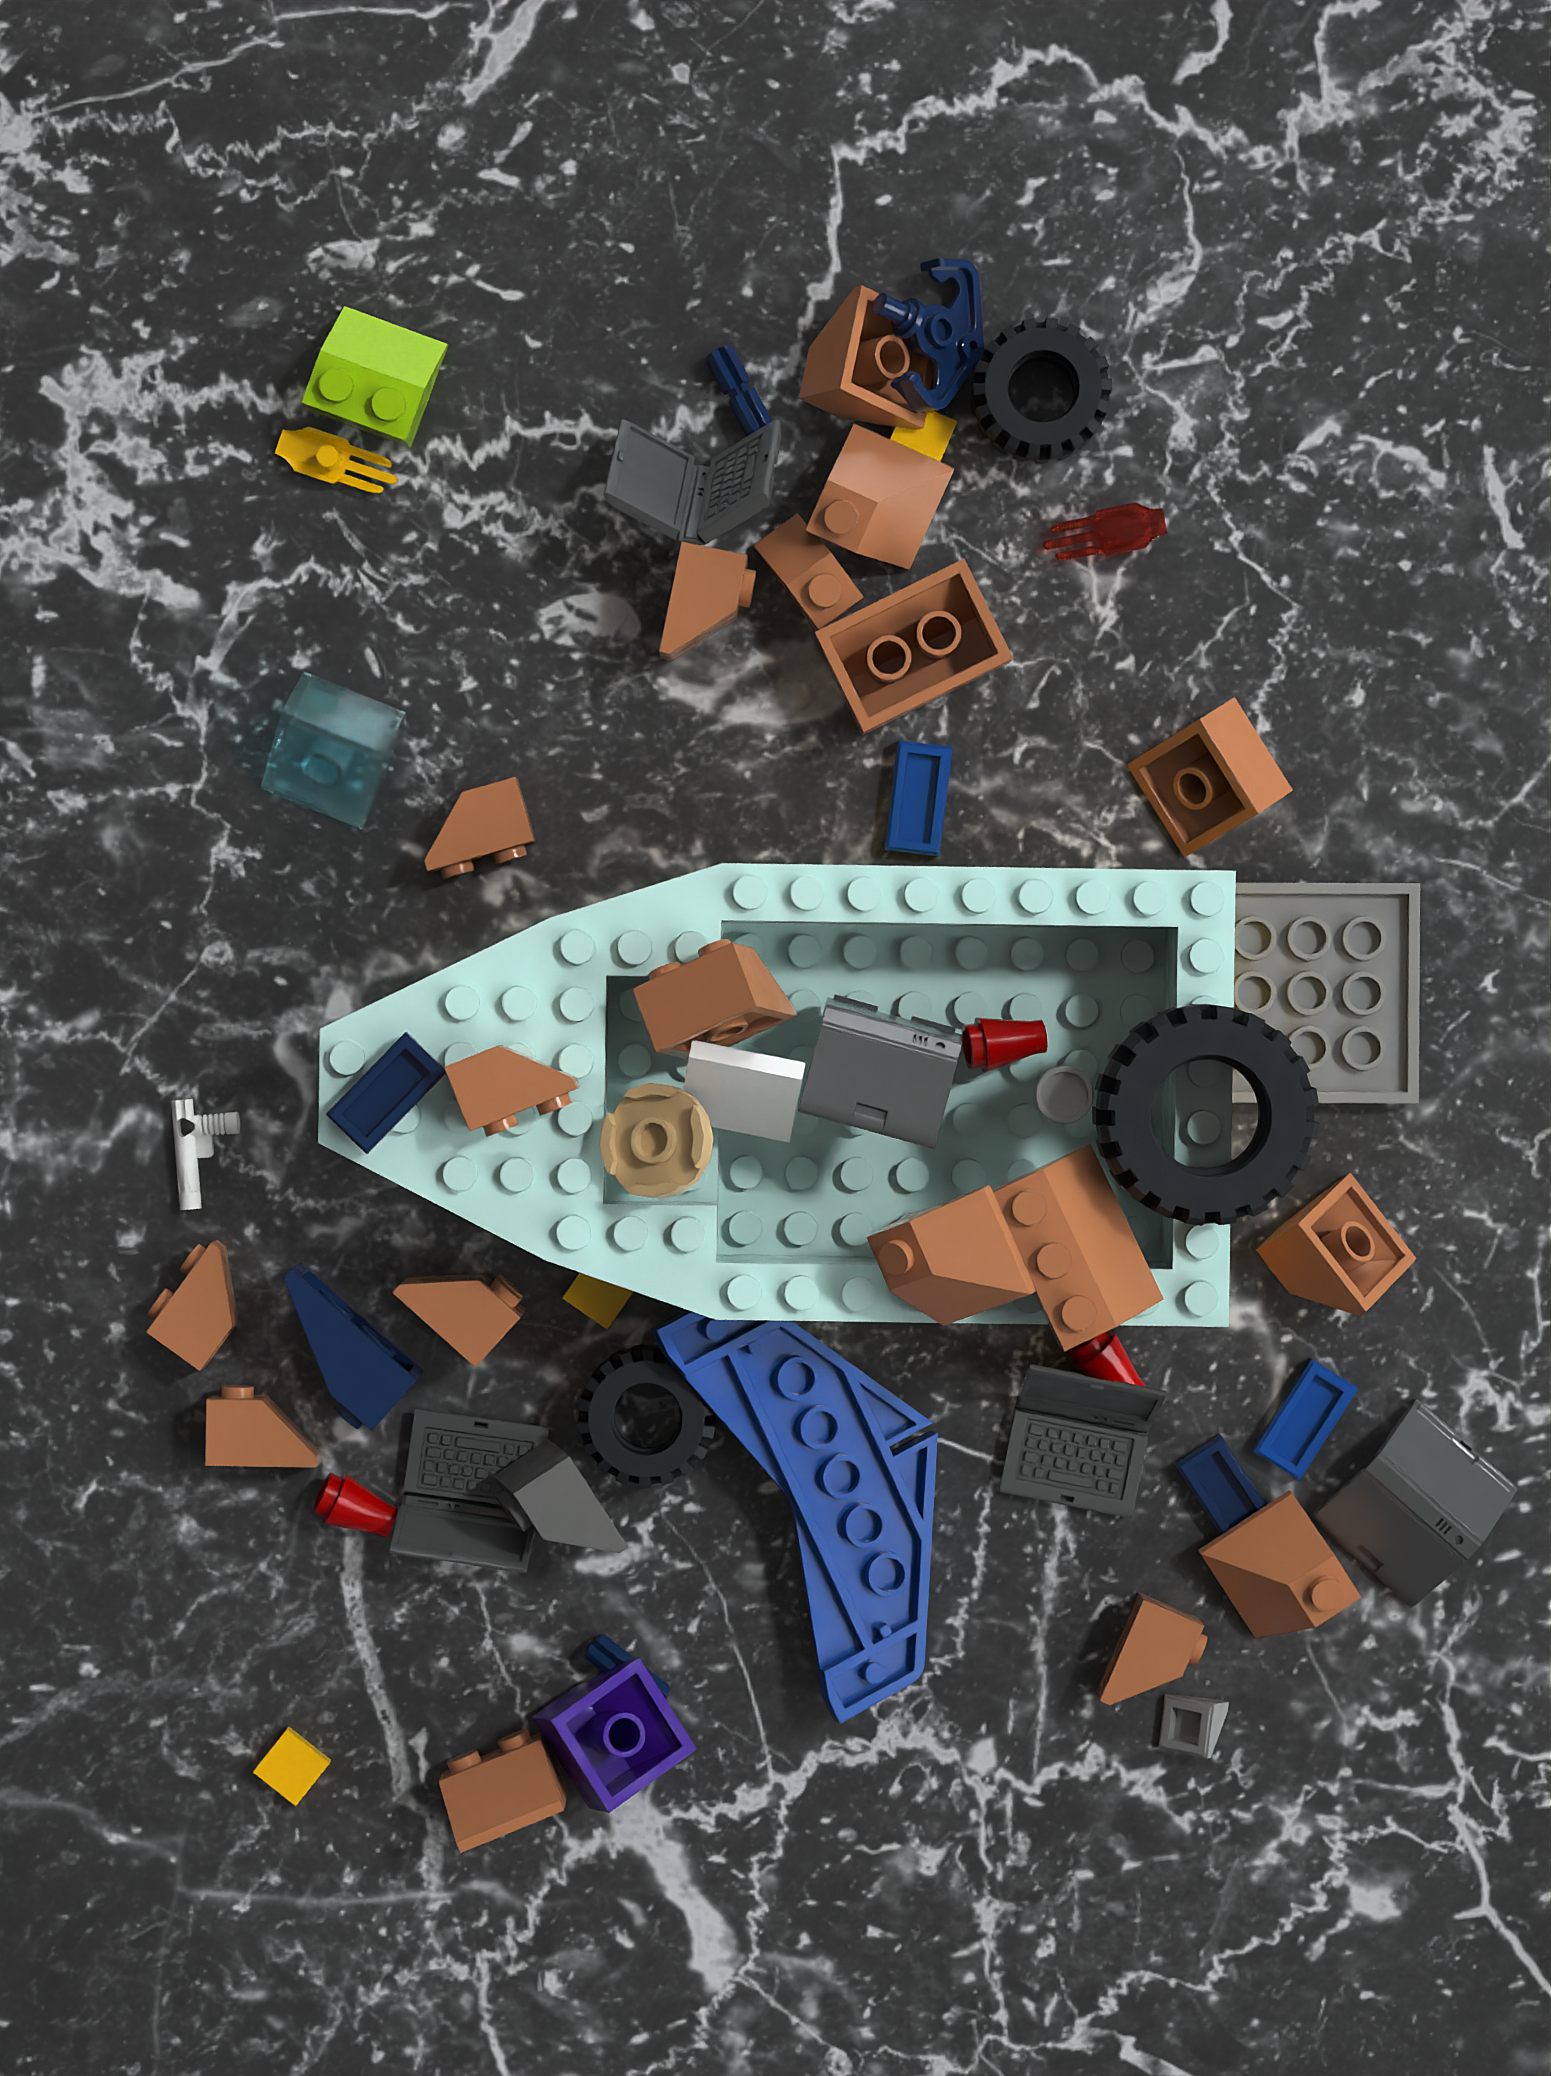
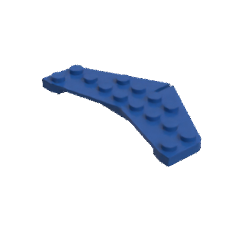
(853, 1502)

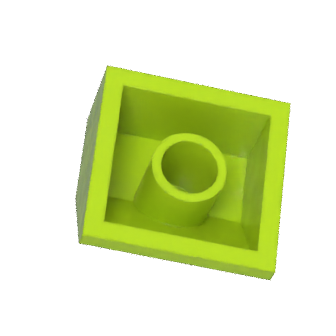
(374, 376)

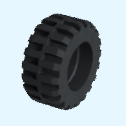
(1282, 1128)

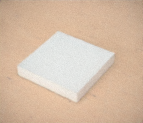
(745, 1089)

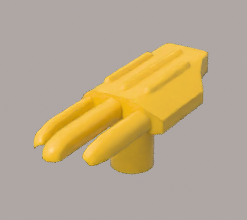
(328, 458)

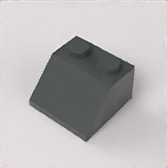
(555, 1501)

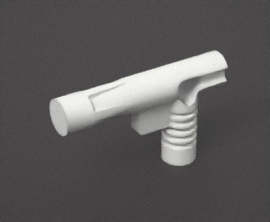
(196, 1145)

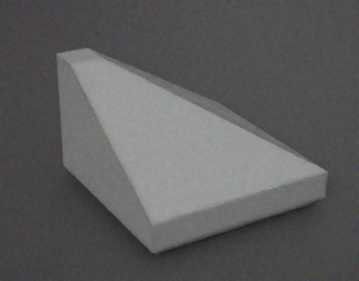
(1191, 1724)

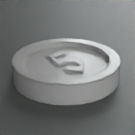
(1064, 1094)

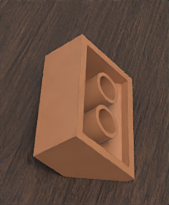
(913, 647)
(1077, 1247)

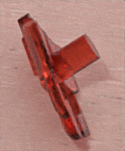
(1113, 530)

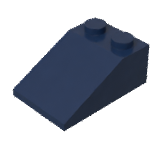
(355, 1359)

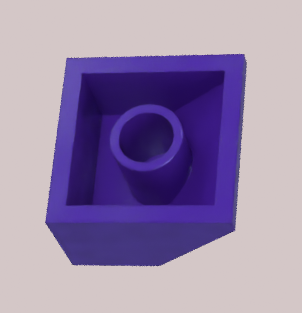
(614, 1734)

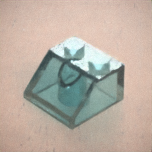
(332, 749)

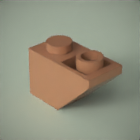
(481, 825)
(504, 1082)
(201, 1310)

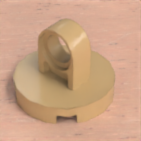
(656, 1141)

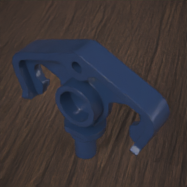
(944, 335)

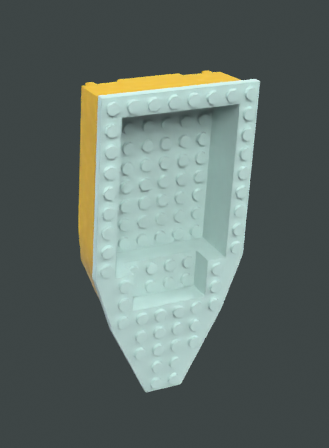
(787, 1223)

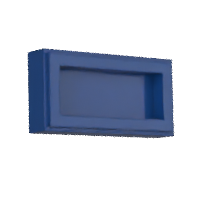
(918, 798)
(1304, 1419)

